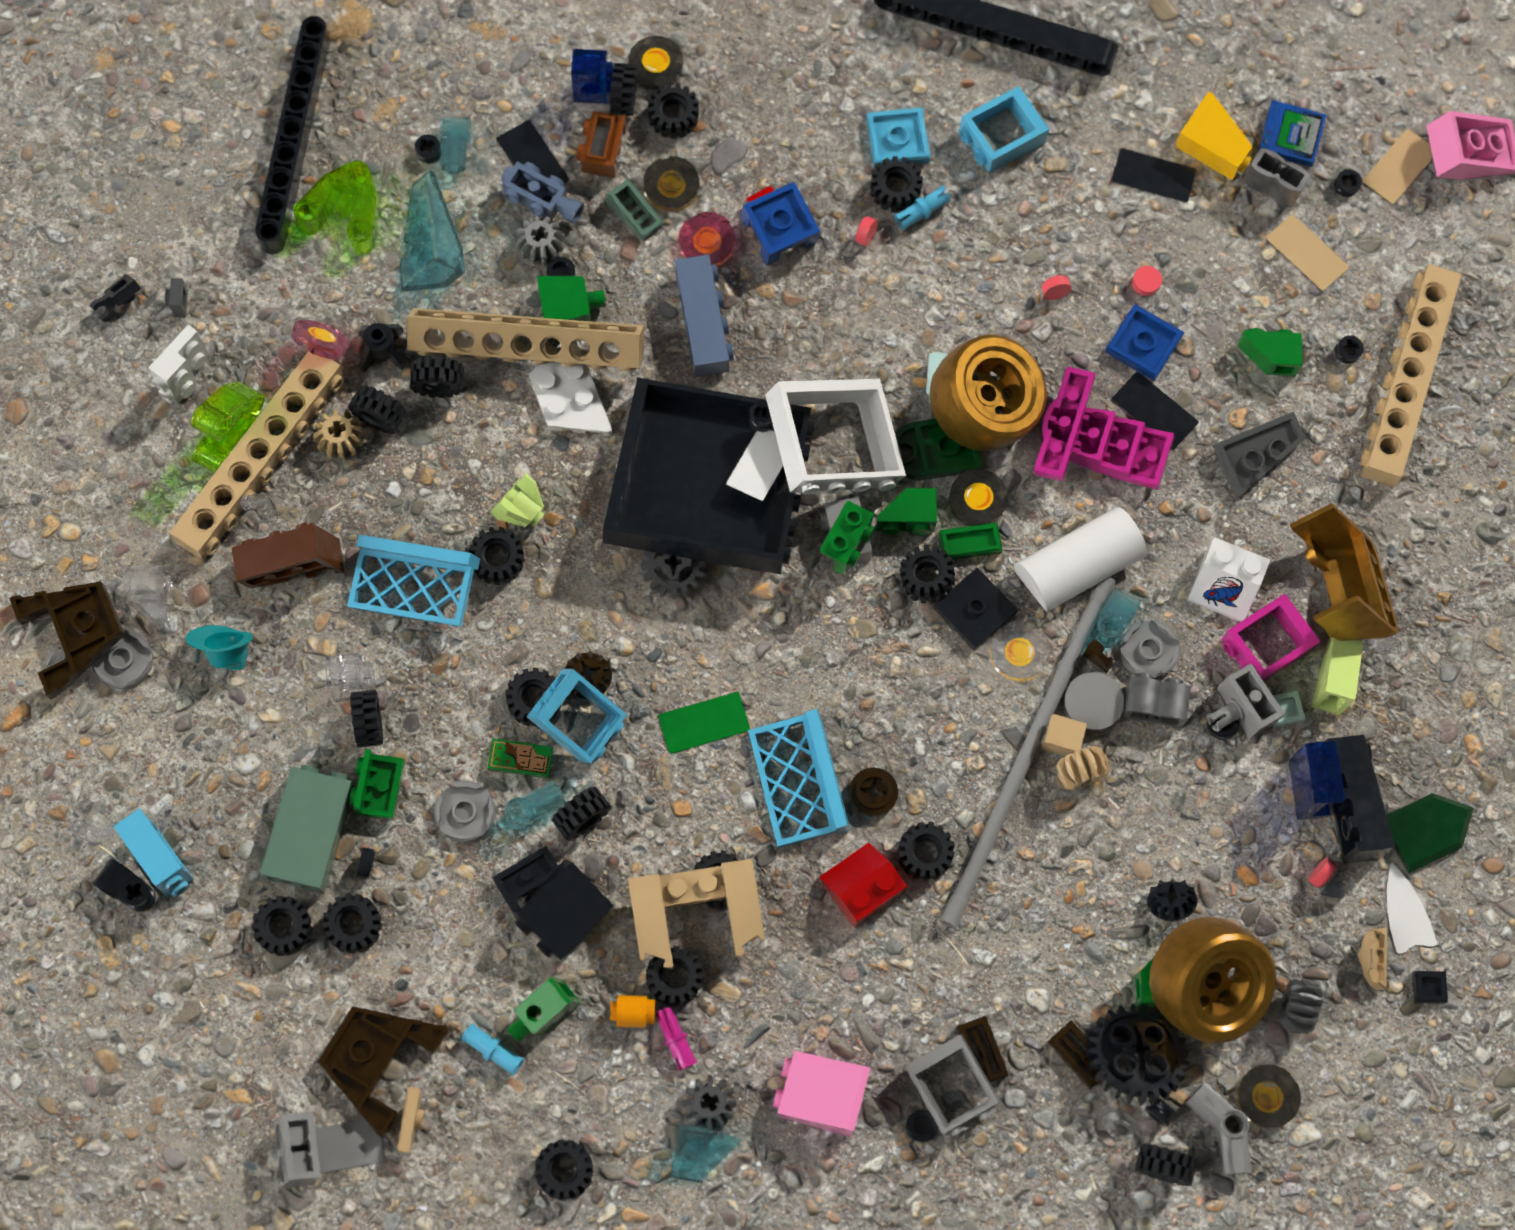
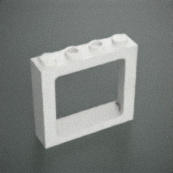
(876, 423)

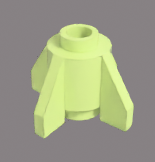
(520, 504)

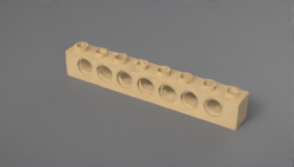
(1442, 286)
(481, 326)
(257, 438)

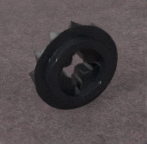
(1184, 903)

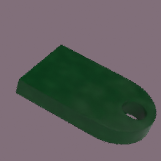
(934, 452)

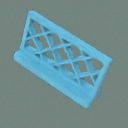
(419, 555)
(825, 774)

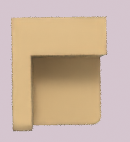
(1063, 735)

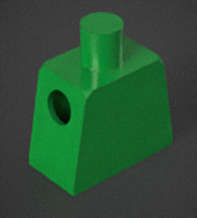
(567, 298)
(555, 1002)

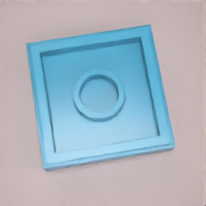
(898, 134)

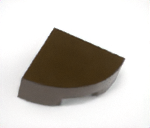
(1095, 655)

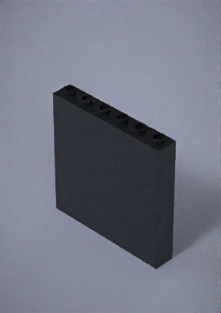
(675, 474)

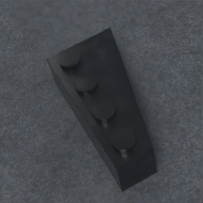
(1361, 818)

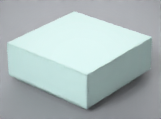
(1292, 707)

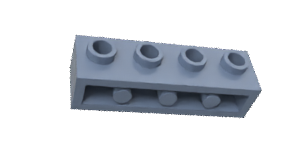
(702, 315)

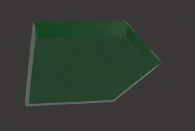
(1429, 830)

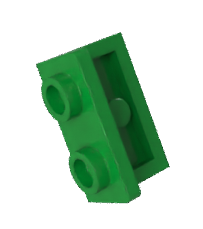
(847, 535)
(377, 785)

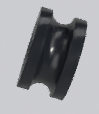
(425, 156)
(1346, 174)
(1345, 357)
(760, 424)
(1160, 1112)

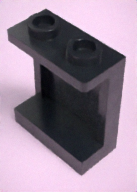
(562, 911)

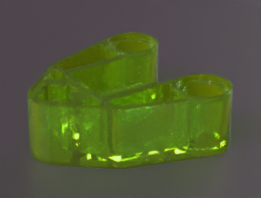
(355, 183)
(224, 421)

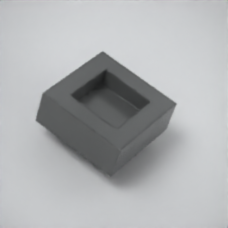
(177, 297)

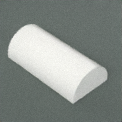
(1082, 558)

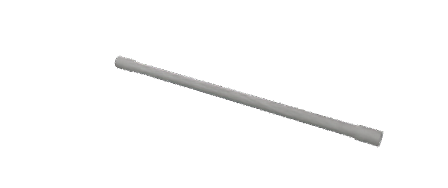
(959, 900)

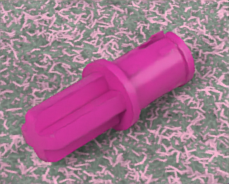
(675, 1039)

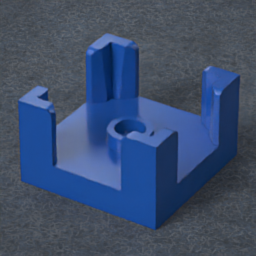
(780, 222)

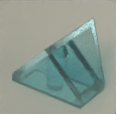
(699, 1152)

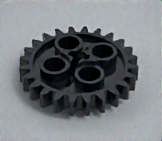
(1165, 1054)

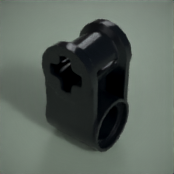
(122, 884)

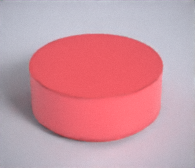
(866, 231)
(1146, 280)
(1056, 287)
(1322, 872)

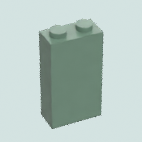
(307, 829)

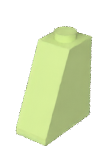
(1338, 676)

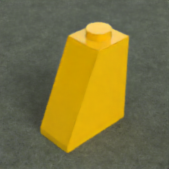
(1215, 139)

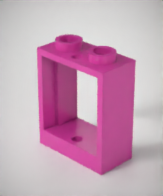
(1292, 623)

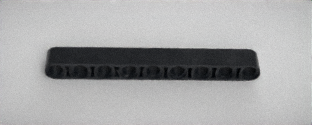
(1013, 31)
(292, 146)

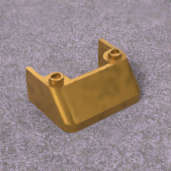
(1351, 574)

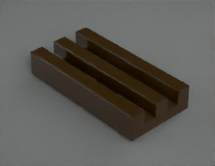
(983, 1021)
(1061, 1034)

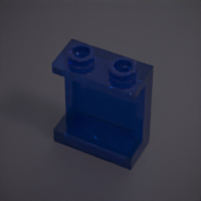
(1316, 779)

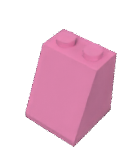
(821, 1092)

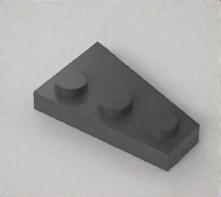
(1254, 452)

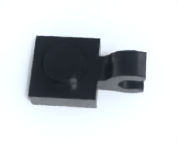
(118, 294)

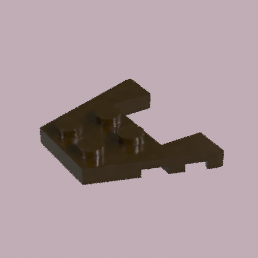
(84, 625)
(365, 1050)

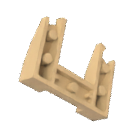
(655, 893)

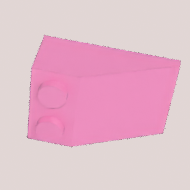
(1471, 145)

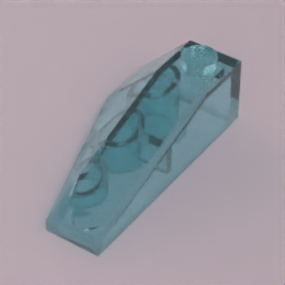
(433, 248)

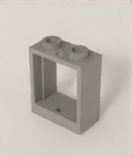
(937, 1056)

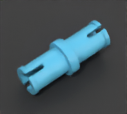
(922, 208)
(492, 1049)

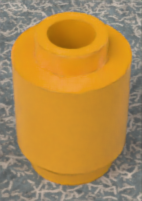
(633, 1011)

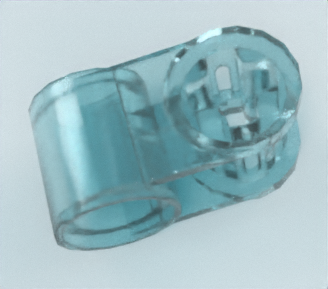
(1116, 615)

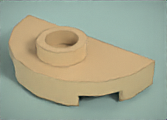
(1374, 958)
(412, 1119)

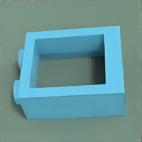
(1025, 114)
(554, 697)
(154, 854)

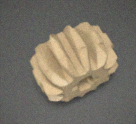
(327, 434)
(1083, 768)

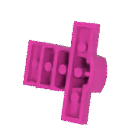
(1098, 438)

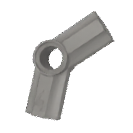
(1233, 1147)

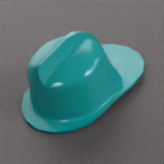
(221, 645)

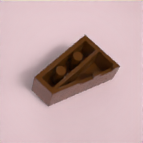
(286, 554)

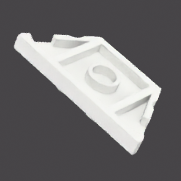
(569, 398)

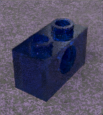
(591, 76)

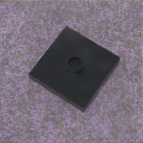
(975, 609)

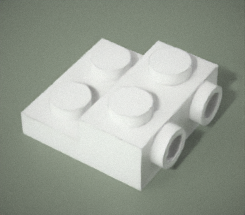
(175, 366)

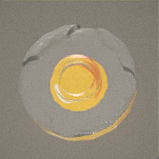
(1019, 651)

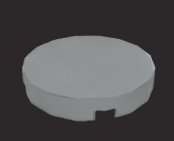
(1150, 649)
(126, 662)
(1094, 700)
(464, 812)

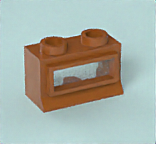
(602, 143)

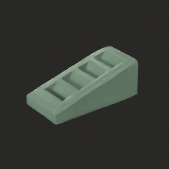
(635, 196)

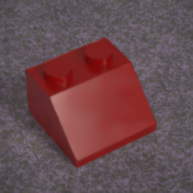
(863, 884)

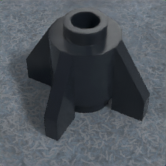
(380, 344)

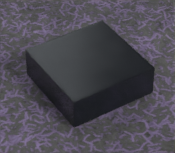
(1429, 987)

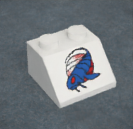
(1228, 579)

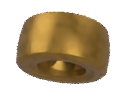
(968, 406)
(1196, 964)

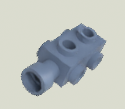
(539, 191)

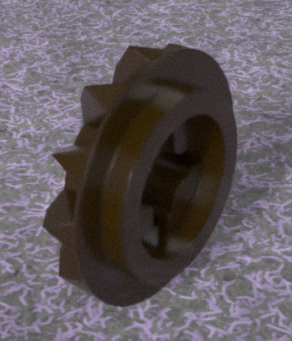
(603, 675)
(885, 783)

